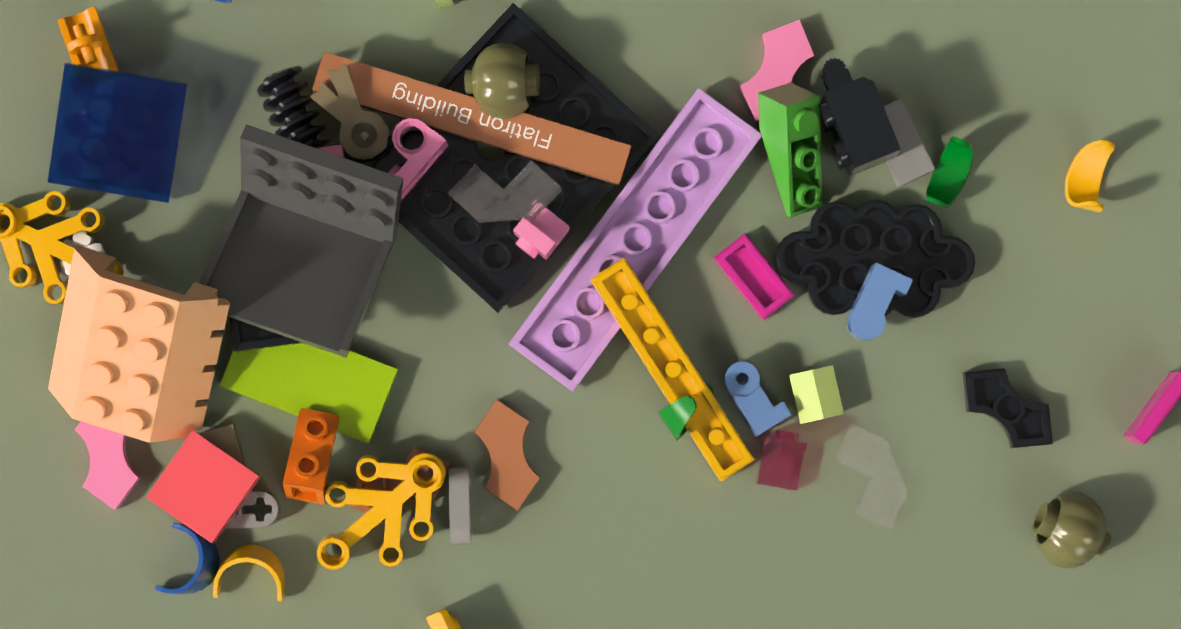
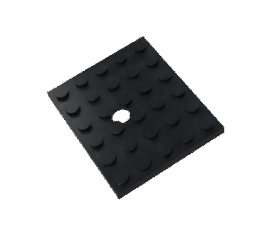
(570, 95)

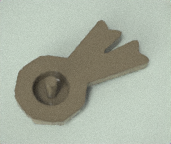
(361, 131)

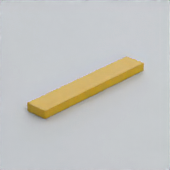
(671, 367)

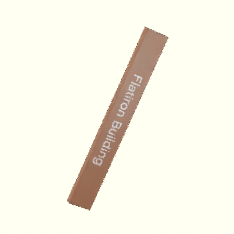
(462, 117)

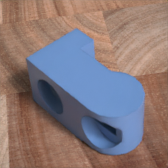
(869, 309)
(743, 387)

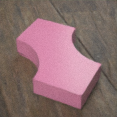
(784, 53)
(110, 471)

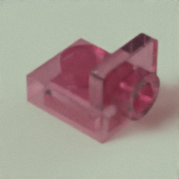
(781, 460)

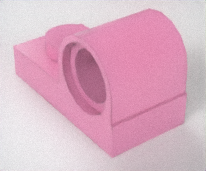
(419, 159)

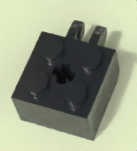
(856, 120)

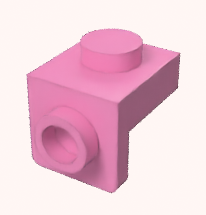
(540, 234)

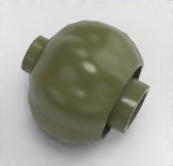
(503, 80)
(1071, 530)

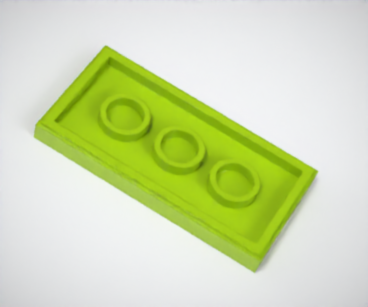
(314, 380)

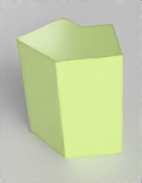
(816, 394)

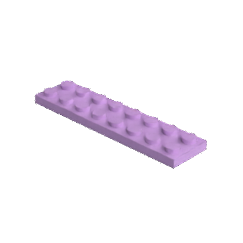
(642, 225)

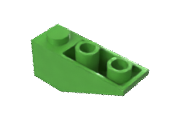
(793, 144)

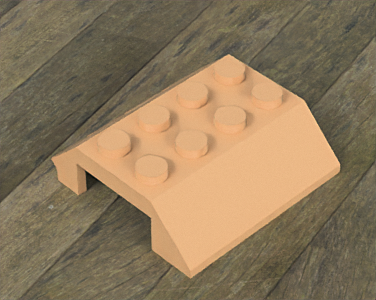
(135, 351)

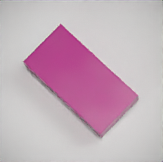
(753, 276)
(1155, 409)

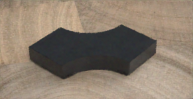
(993, 396)

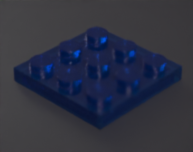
(117, 132)

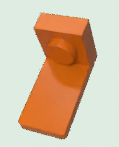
(310, 456)

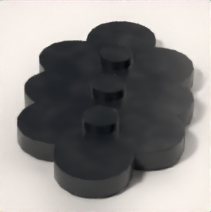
(847, 241)

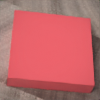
(203, 487)

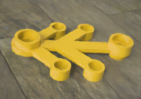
(45, 241)
(386, 505)

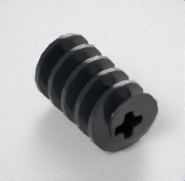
(291, 107)

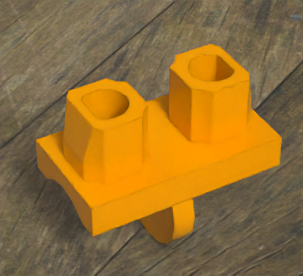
(87, 40)

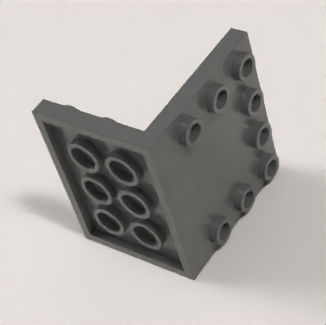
(304, 241)

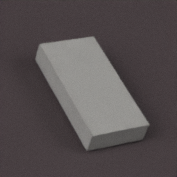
(913, 158)

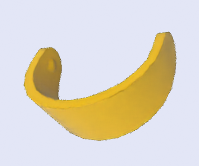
(1085, 175)
(253, 554)

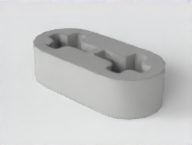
(460, 505)
(251, 520)

